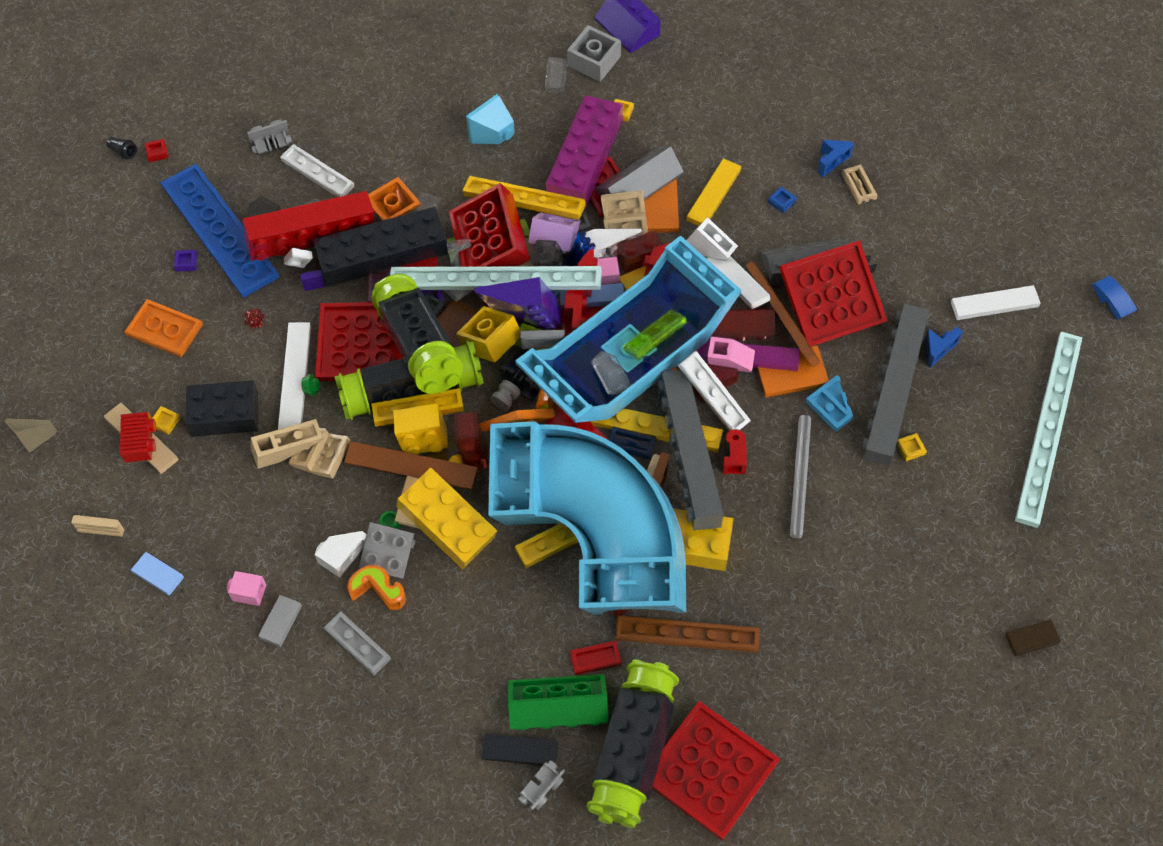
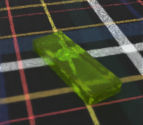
(654, 334)

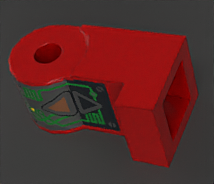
(736, 448)

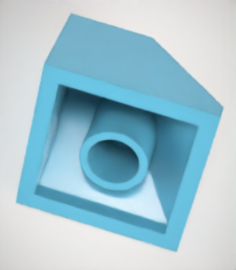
(490, 123)

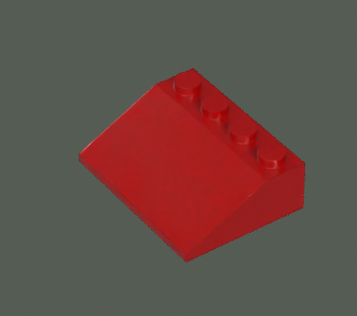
(492, 228)

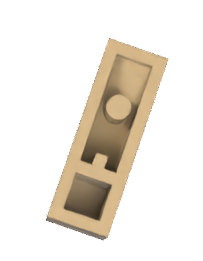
(284, 443)

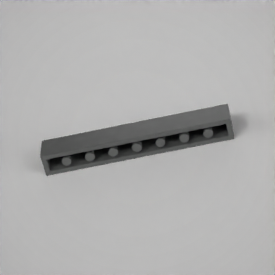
(896, 384)
(690, 451)

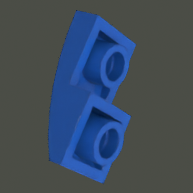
(1116, 297)

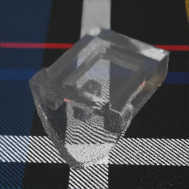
(455, 247)

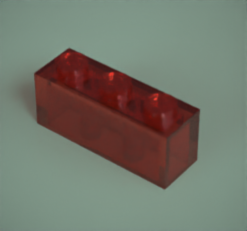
(747, 323)
(470, 440)

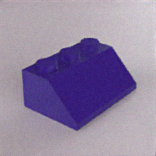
(629, 22)

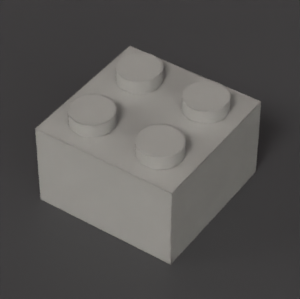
(594, 53)

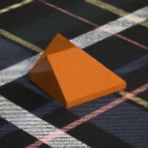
(393, 200)

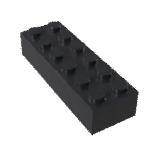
(381, 246)

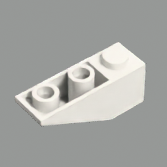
(607, 240)

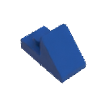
(834, 154)
(938, 347)

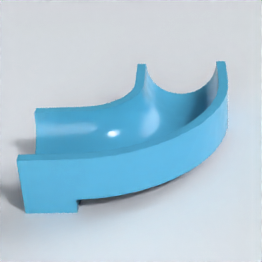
(606, 499)

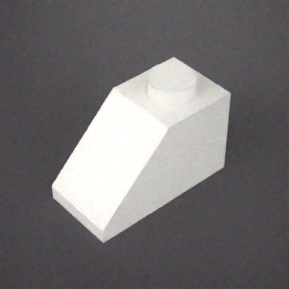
(711, 241)
(340, 551)

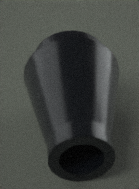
(123, 147)

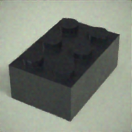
(221, 408)

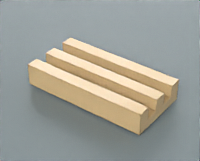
(865, 197)
(97, 525)

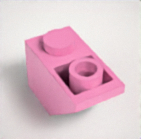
(730, 354)

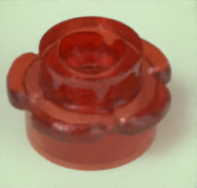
(254, 318)

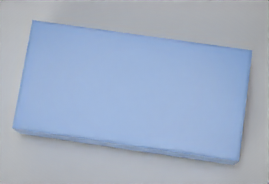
(157, 573)

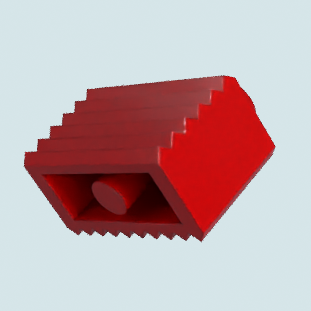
(136, 437)

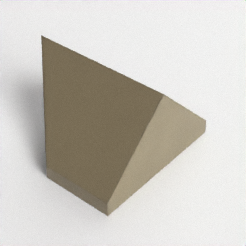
(31, 432)

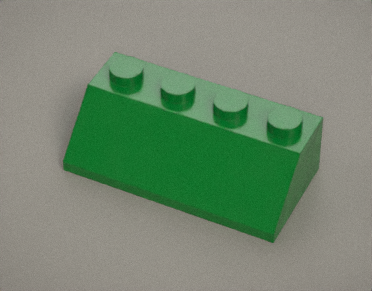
(557, 702)

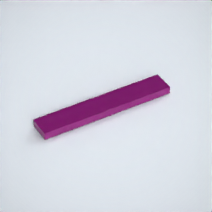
(766, 356)

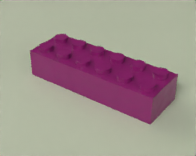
(586, 148)

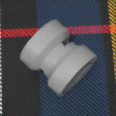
(505, 395)

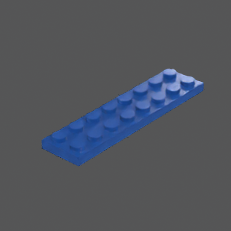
(218, 229)

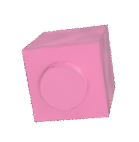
(610, 270)
(246, 588)

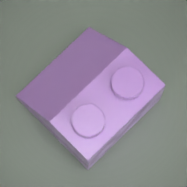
(555, 228)

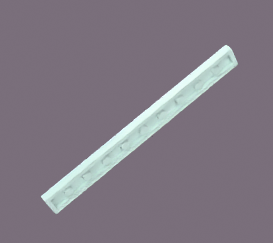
(471, 277)
(1048, 430)

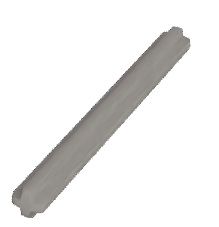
(800, 477)

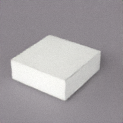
(298, 258)

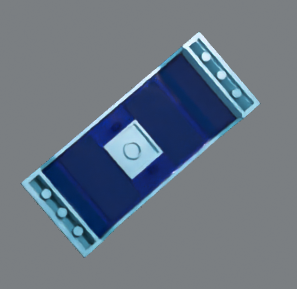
(678, 282)

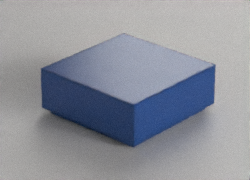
(782, 200)

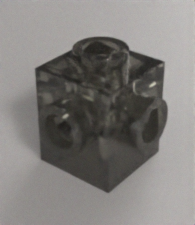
(547, 253)

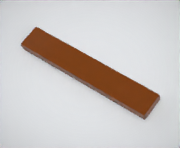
(784, 314)
(410, 464)
(687, 634)

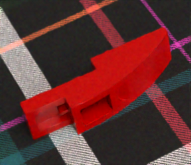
(577, 299)

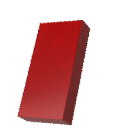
(595, 657)

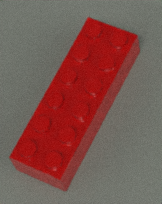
(297, 226)

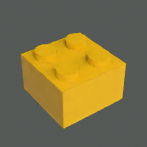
(491, 333)
(420, 429)

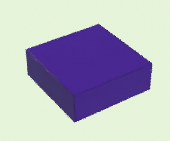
(185, 260)
(312, 280)

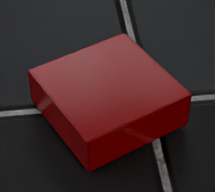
(156, 150)

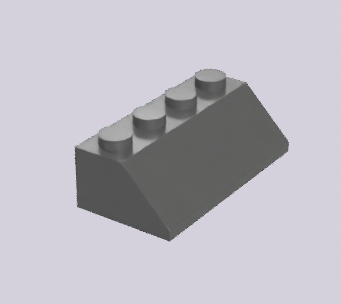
(776, 257)

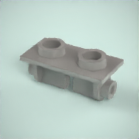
(548, 779)

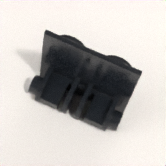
(514, 374)

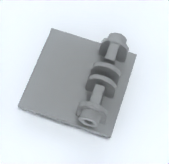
(276, 129)
(387, 549)

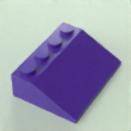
(525, 299)

